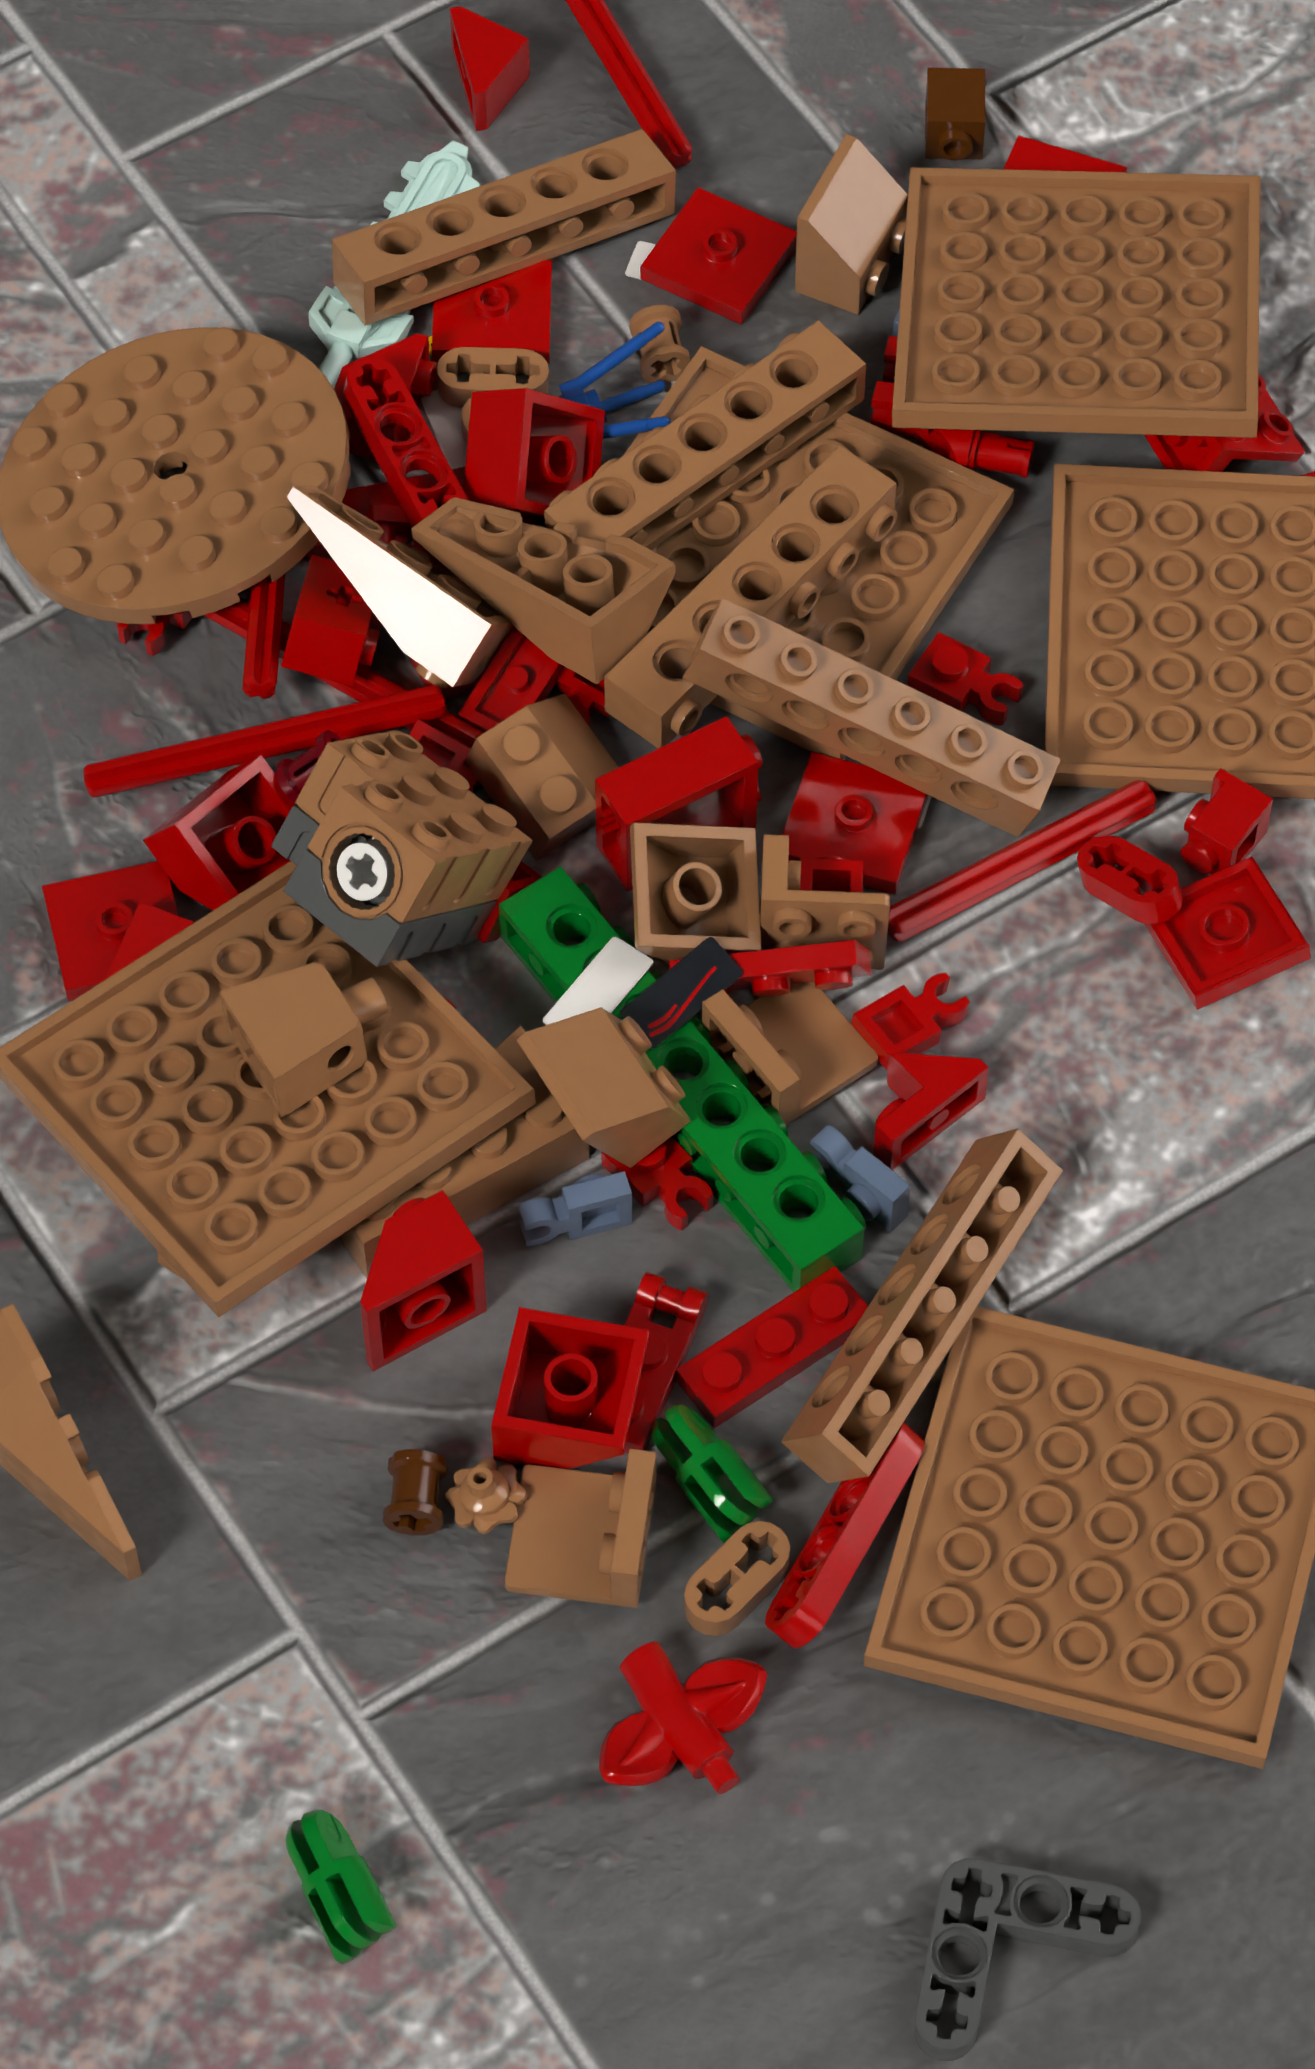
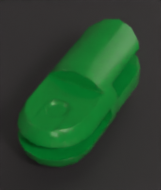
(709, 1471)
(337, 1885)

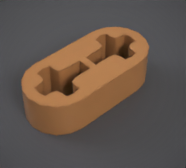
(489, 371)
(726, 1568)

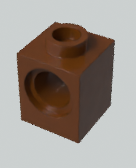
(955, 113)

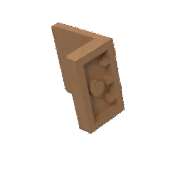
(814, 917)
(789, 1047)
(583, 1533)

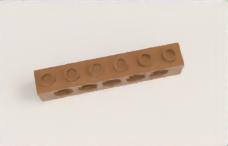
(503, 226)
(718, 442)
(760, 567)
(871, 718)
(922, 1307)

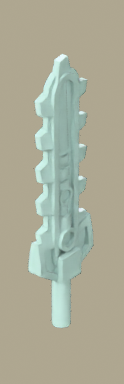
(331, 316)

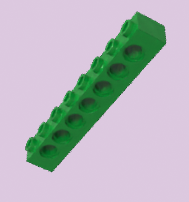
(798, 1249)

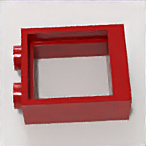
(691, 781)

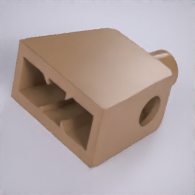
(301, 1030)

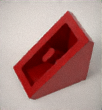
(490, 63)

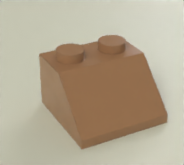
(849, 229)
(542, 771)
(694, 887)
(607, 1083)

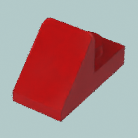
(932, 1097)

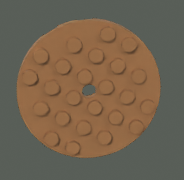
(119, 540)

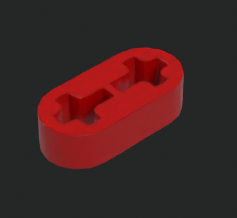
(1135, 872)

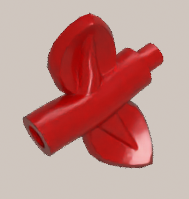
(680, 1719)

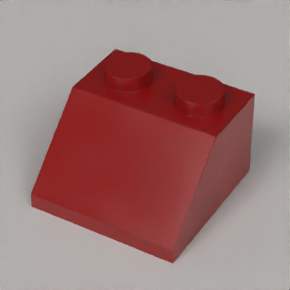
(529, 449)
(224, 835)
(420, 1279)
(567, 1390)

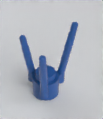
(573, 389)

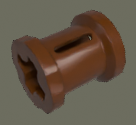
(415, 1492)

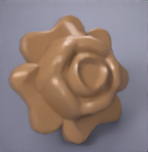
(486, 1495)

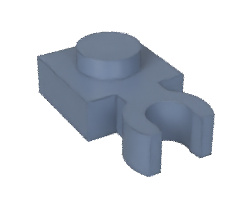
(865, 1179)
(585, 1208)

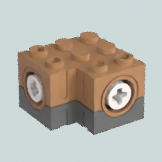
(396, 849)

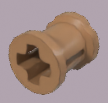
(664, 355)

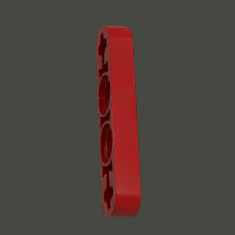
(396, 457)
(840, 1543)

